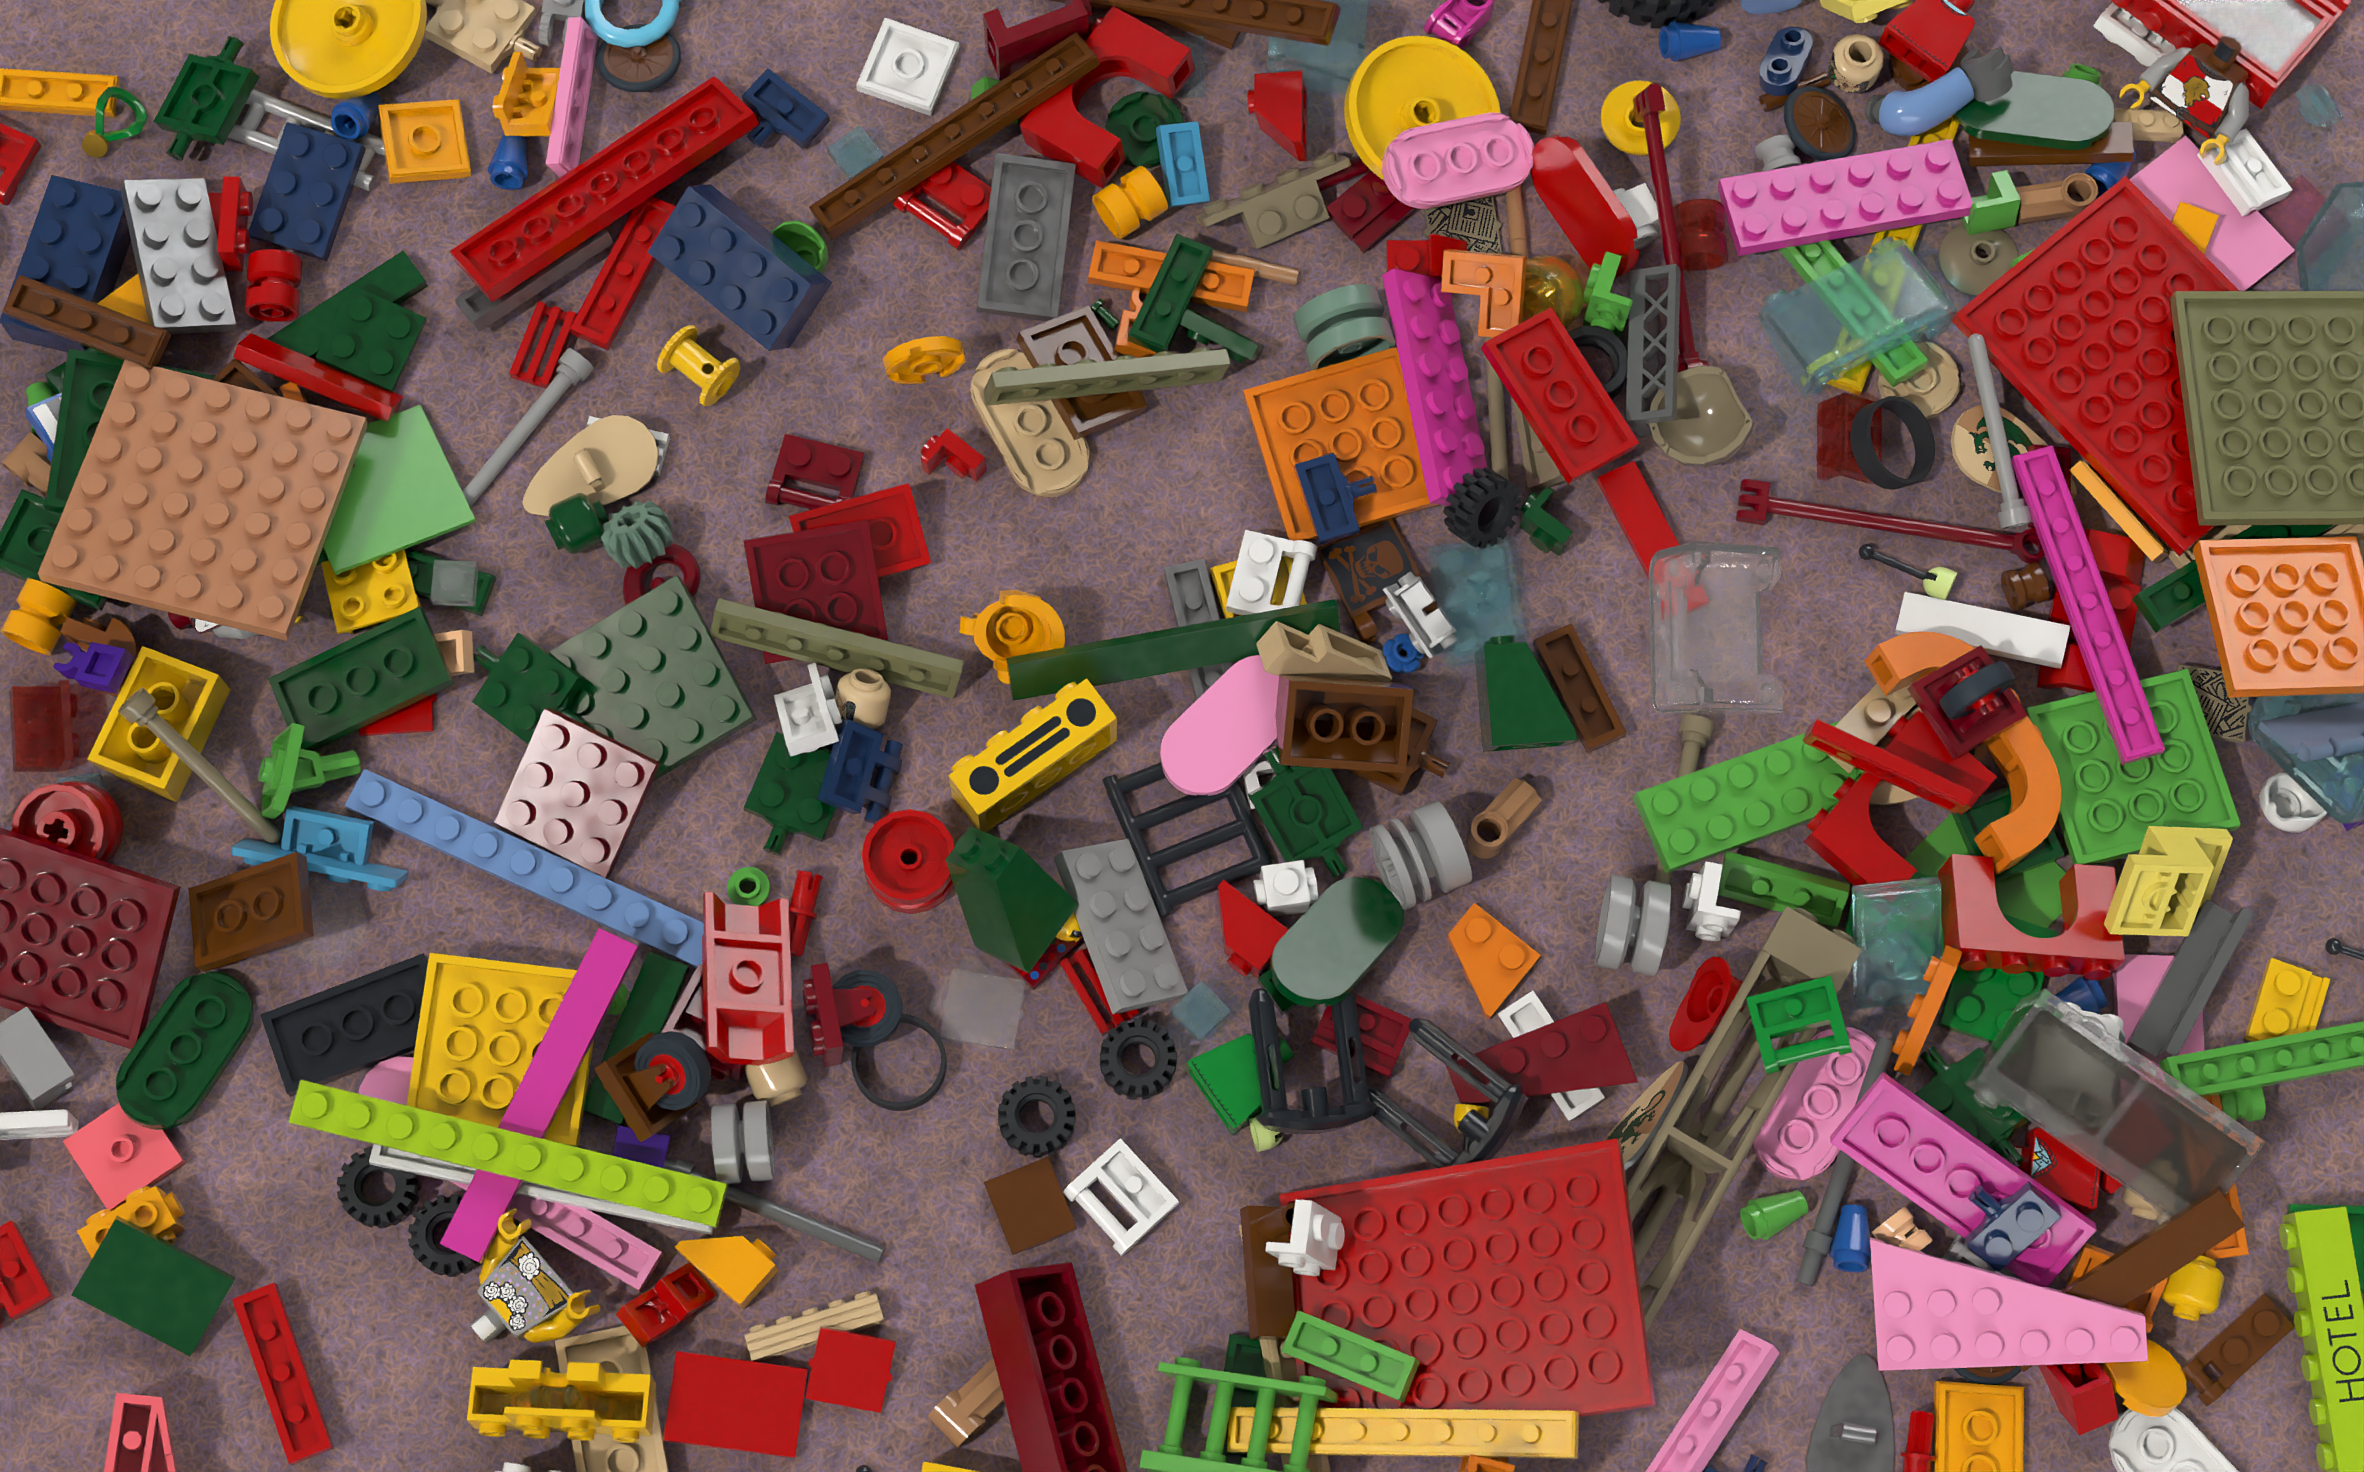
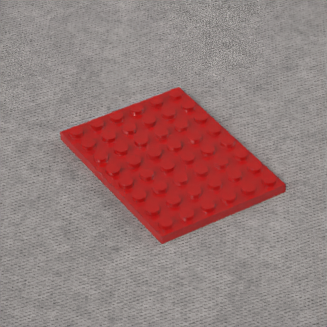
(2095, 348)
(1496, 1278)

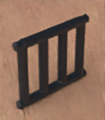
(1150, 863)

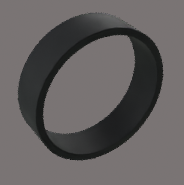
(1920, 433)
(911, 1104)

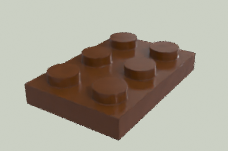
(1065, 342)
(251, 912)

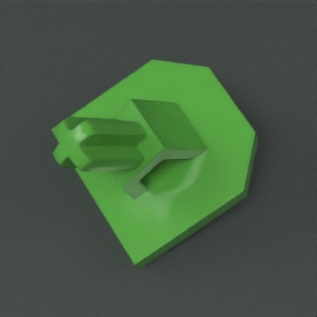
(298, 770)

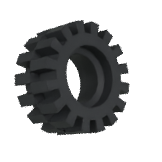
(1482, 508)
(1138, 1033)
(1025, 1093)
(371, 1213)
(423, 1238)

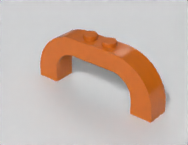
(2016, 751)

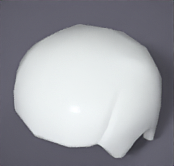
(2288, 804)

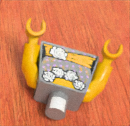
(525, 1291)

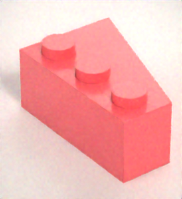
(140, 1436)

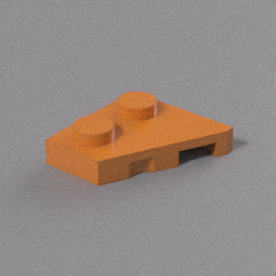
(1490, 957)

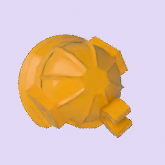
(1014, 627)

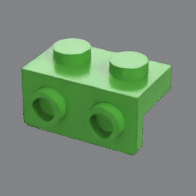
(1604, 307)

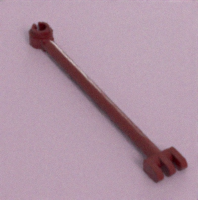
(1647, 108)
(1764, 504)

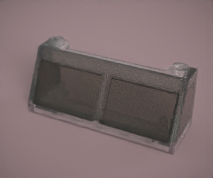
(2112, 1106)

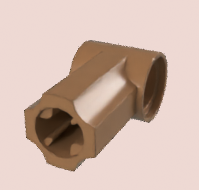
(2052, 201)
(30, 462)
(1503, 817)
(968, 1408)

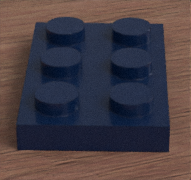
(306, 191)

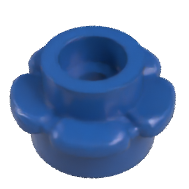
(1395, 661)

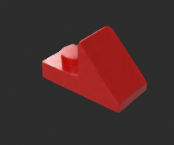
(1421, 256)

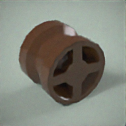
(2025, 586)

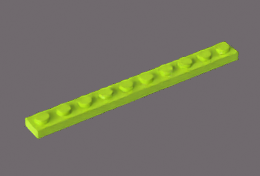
(508, 1153)

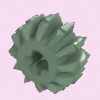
(637, 534)

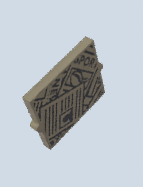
(1467, 221)
(2223, 715)

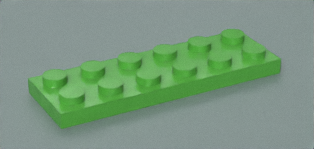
(1739, 801)

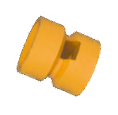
(1133, 200)
(38, 617)

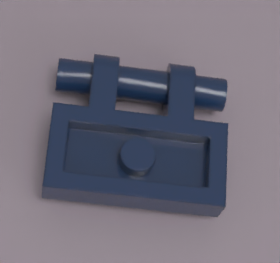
(852, 767)

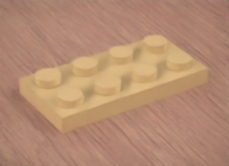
(616, 1353)

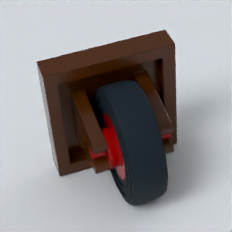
(656, 1080)

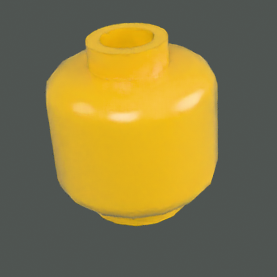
(2194, 1289)

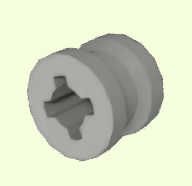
(1777, 153)

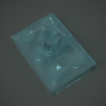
(1476, 595)
(1899, 934)

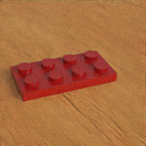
(1559, 395)

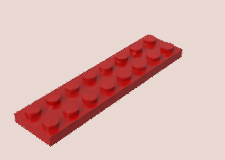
(603, 188)

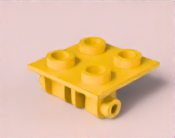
(370, 592)

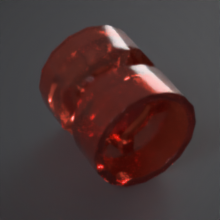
(1700, 234)

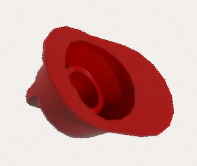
(1703, 1004)

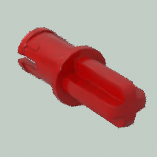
(802, 909)
(1919, 1441)

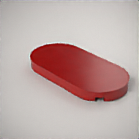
(1583, 203)

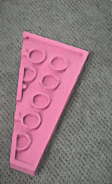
(1966, 1316)

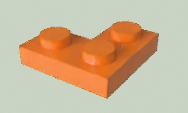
(1495, 278)

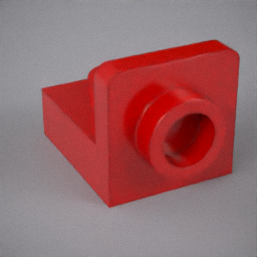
(960, 456)

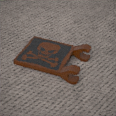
(1365, 566)

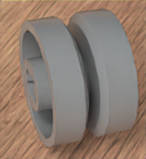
(1639, 925)

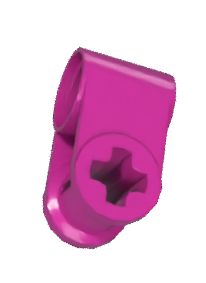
(1458, 21)

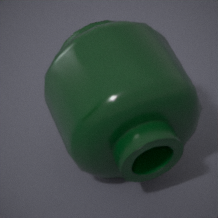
(576, 523)

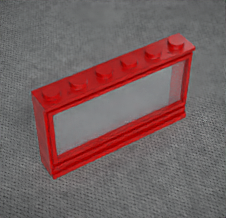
(2272, 33)

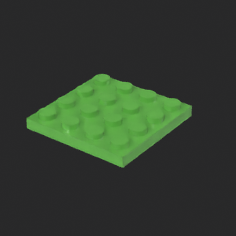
(2112, 804)

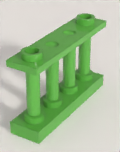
(1185, 1370)

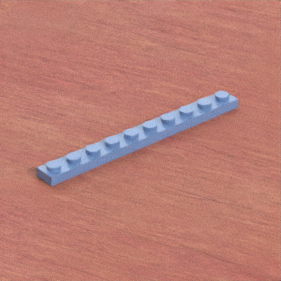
(528, 867)

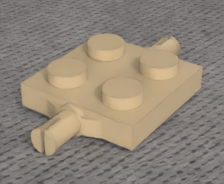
(483, 30)

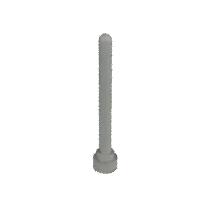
(571, 370)
(2013, 510)

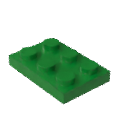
(1985, 998)

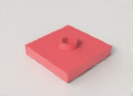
(122, 1155)

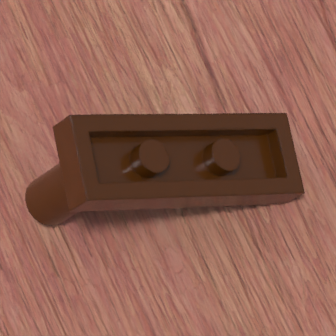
(1267, 1283)

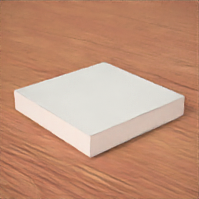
(907, 66)

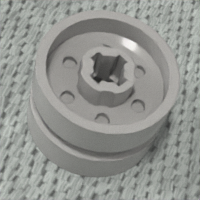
(742, 1142)

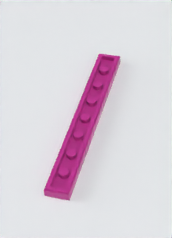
(2087, 605)
(544, 1086)

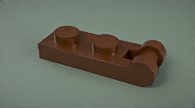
(2237, 1348)

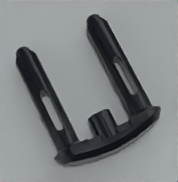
(1316, 1113)
(1487, 1135)

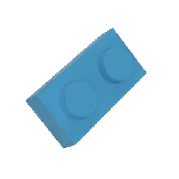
(1182, 164)

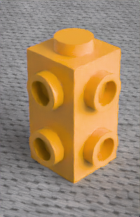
(143, 1207)

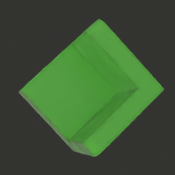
(1995, 209)

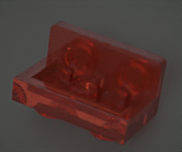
(1833, 437)
(43, 727)

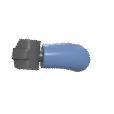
(1925, 108)

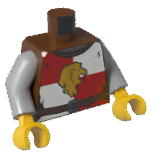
(2201, 90)

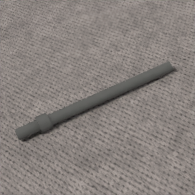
(788, 1216)
(1818, 1241)

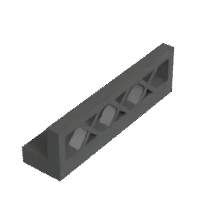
(1646, 341)
(2188, 982)

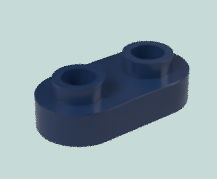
(1790, 54)

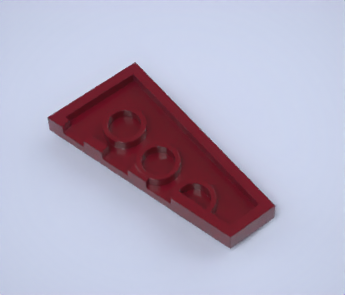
(1556, 1058)

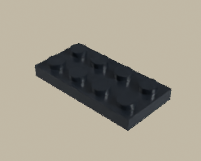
(348, 1025)

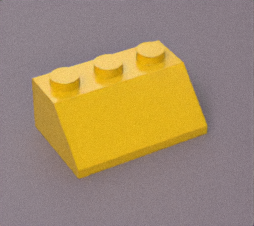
(186, 700)

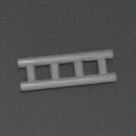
(262, 103)

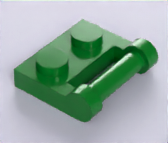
(1793, 1011)

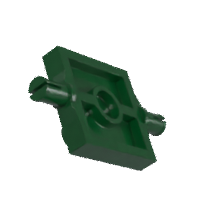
(206, 99)
(525, 684)
(788, 794)
(1305, 812)
(1956, 1101)

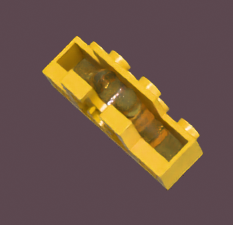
(573, 1402)

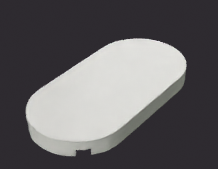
(2163, 1445)

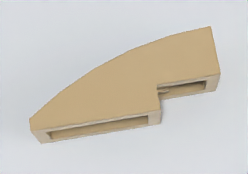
(1320, 654)

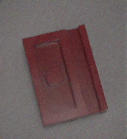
(1368, 211)
(1381, 1033)

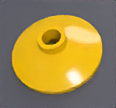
(1619, 113)

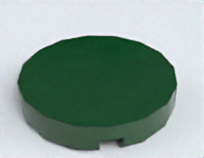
(1140, 138)

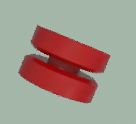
(80, 807)
(897, 839)

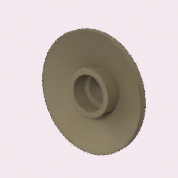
(1967, 270)

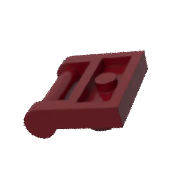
(815, 465)

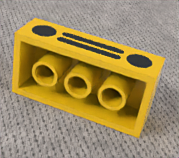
(1033, 755)

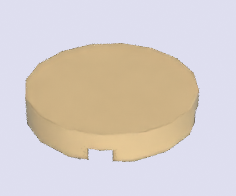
(1939, 372)

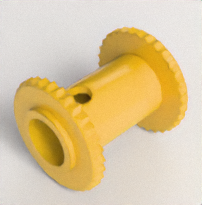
(698, 365)

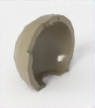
(1708, 422)

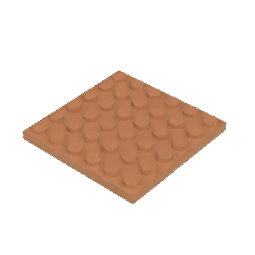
(204, 500)

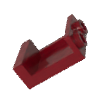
(1020, 44)

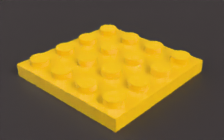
(480, 1036)

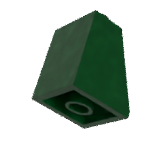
(1517, 700)
(1007, 898)

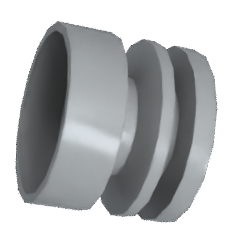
(1427, 852)

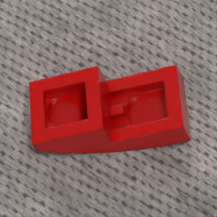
(665, 1305)

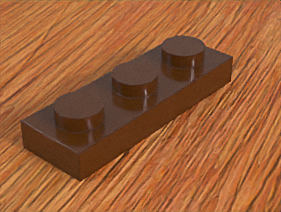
(1579, 688)

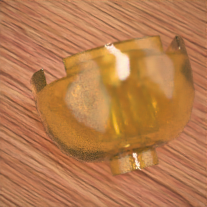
(1552, 284)

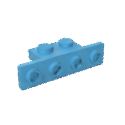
(332, 847)

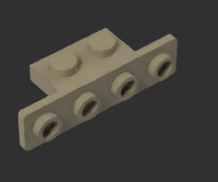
(1281, 206)

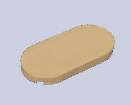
(1030, 434)

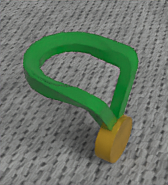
(96, 141)

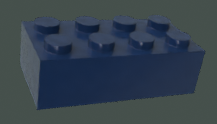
(73, 248)
(739, 267)

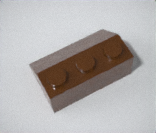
(1343, 723)

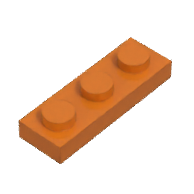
(1925, 1008)

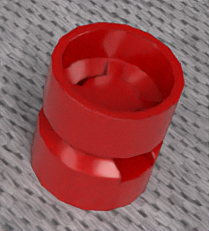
(274, 285)

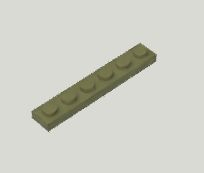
(1094, 378)
(835, 647)

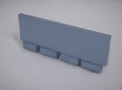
(2319, 732)

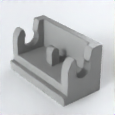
(33, 1060)

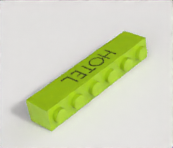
(2332, 1330)

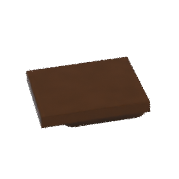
(1030, 1206)

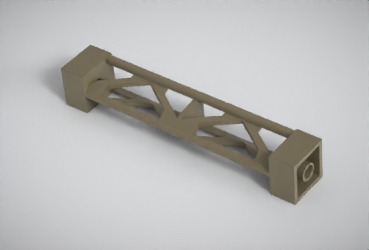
(1790, 954)

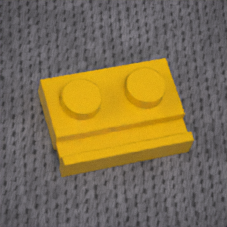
(2286, 1002)

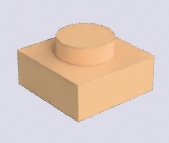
(457, 651)

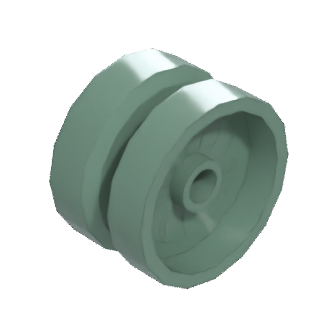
(1343, 325)

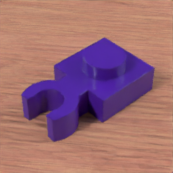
(98, 668)

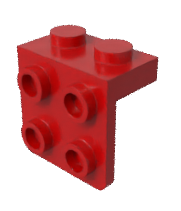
(230, 218)

